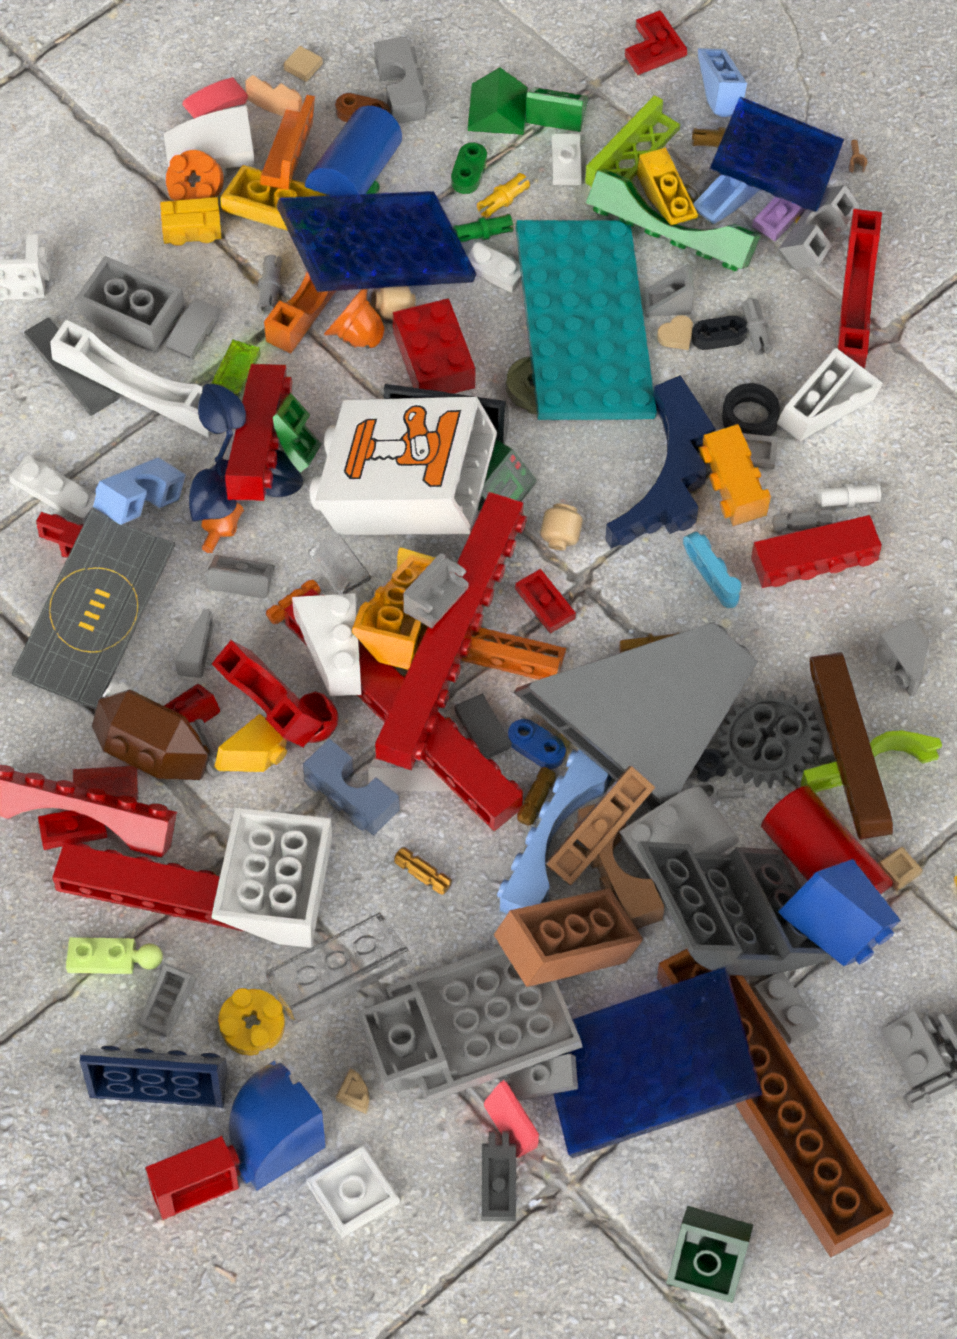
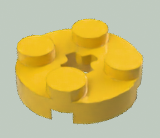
(260, 1037)

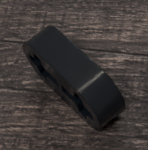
(719, 332)

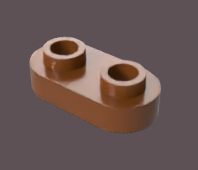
(349, 102)

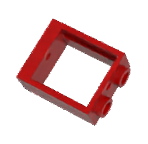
(193, 1177)

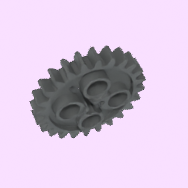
(770, 739)

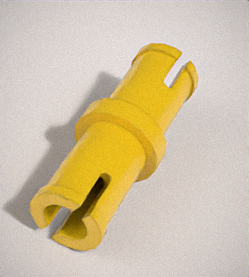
(503, 195)

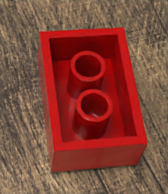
(434, 348)

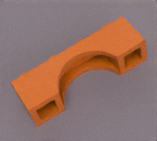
(292, 319)

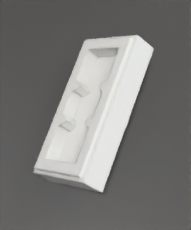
(566, 159)

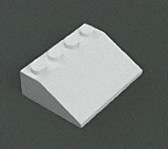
(274, 875)

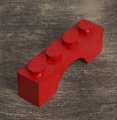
(283, 708)

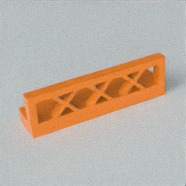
(288, 146)
(512, 659)

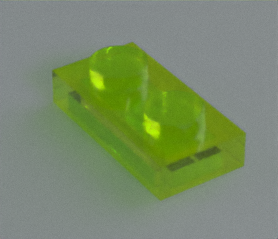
(235, 366)

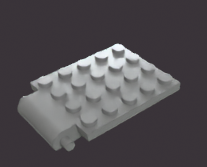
(464, 1026)

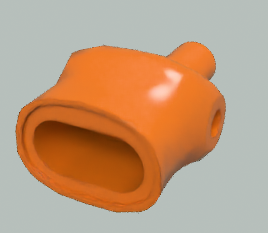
(220, 528)

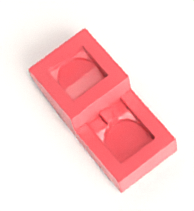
(215, 98)

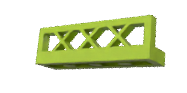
(629, 136)

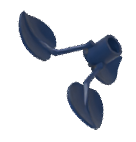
(221, 412)

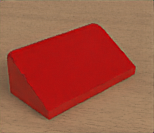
(195, 704)

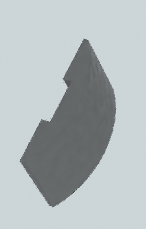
(731, 907)

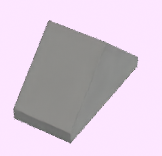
(671, 294)

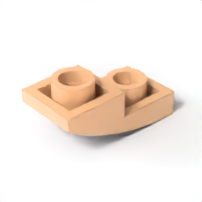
(271, 99)

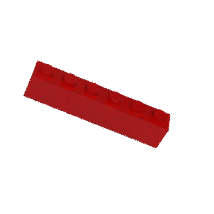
(256, 441)
(137, 883)

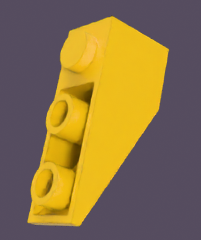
(665, 186)

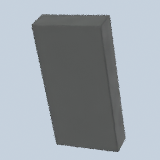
(483, 726)

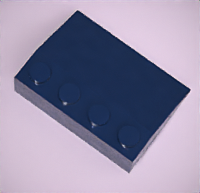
(155, 1076)

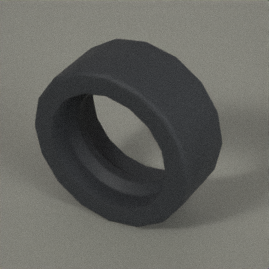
(751, 393)

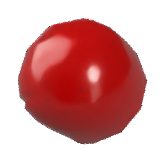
(325, 711)

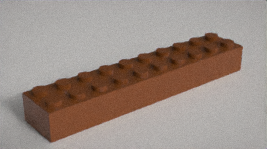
(798, 1128)

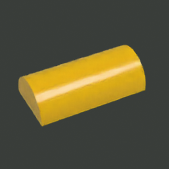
(258, 202)

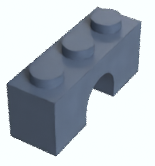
(367, 806)

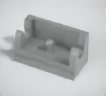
(435, 591)

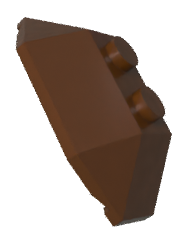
(149, 737)

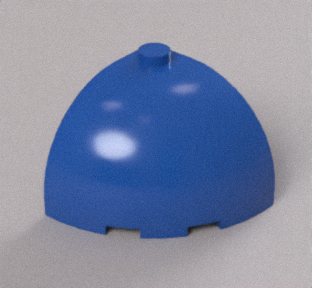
(274, 1125)

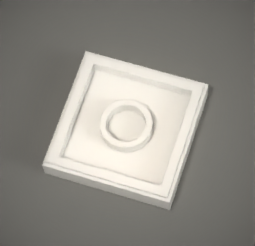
(352, 1191)

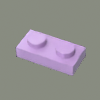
(777, 217)

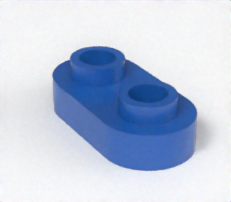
(534, 744)

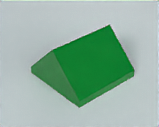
(497, 104)
(555, 109)

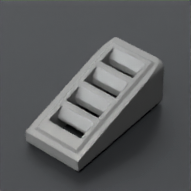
(194, 652)
(166, 972)

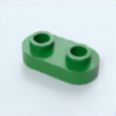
(469, 165)

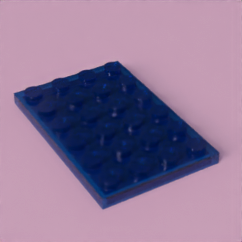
(375, 240)
(657, 1063)

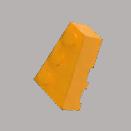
(734, 475)

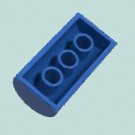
(357, 153)

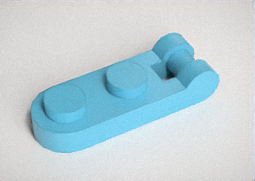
(712, 569)

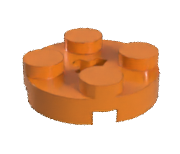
(181, 169)

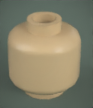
(391, 299)
(561, 526)

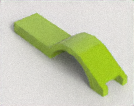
(915, 744)

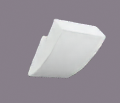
(220, 134)

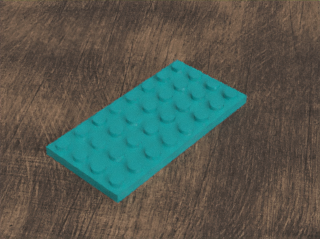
(584, 320)

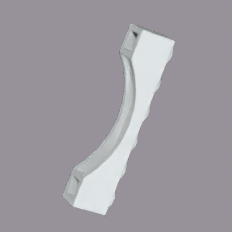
(94, 359)

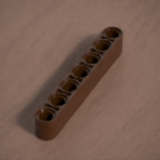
(851, 746)

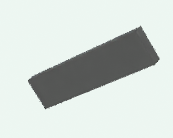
(88, 392)

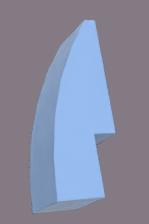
(723, 198)

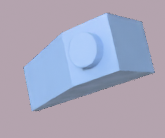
(721, 81)

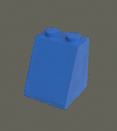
(842, 913)

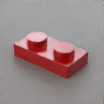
(545, 601)
(69, 828)

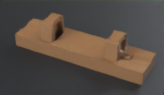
(600, 825)

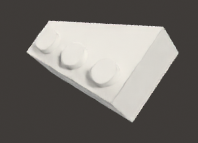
(828, 395)
(329, 636)

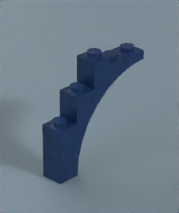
(683, 472)

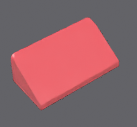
(510, 1116)

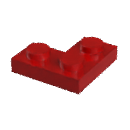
(660, 44)

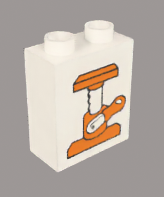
(405, 466)

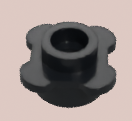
(717, 769)

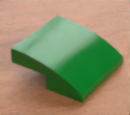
(292, 433)

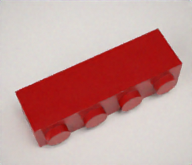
(816, 551)

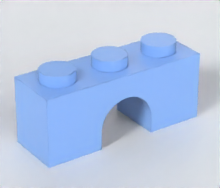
(124, 494)

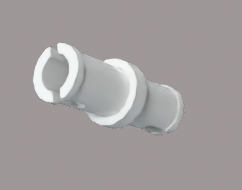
(849, 495)

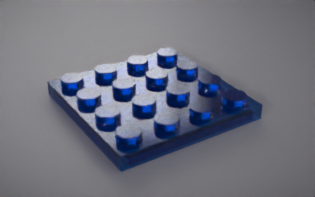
(777, 154)

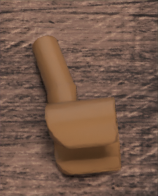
(857, 158)

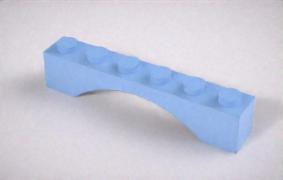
(529, 881)

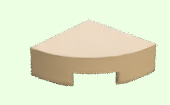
(354, 1092)

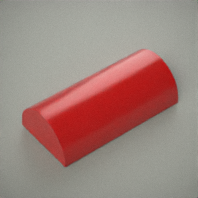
(817, 838)

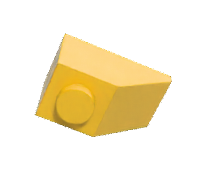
(252, 748)

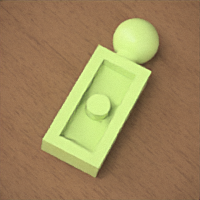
(110, 955)

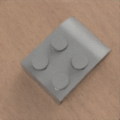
(130, 303)
(682, 819)

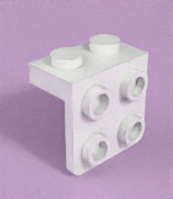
(25, 276)

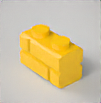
(190, 221)

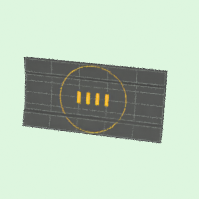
(93, 610)

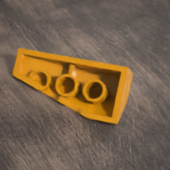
(382, 622)

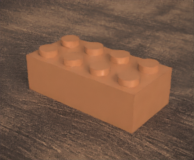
(567, 937)

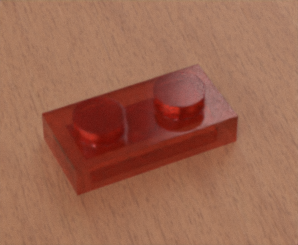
(113, 780)

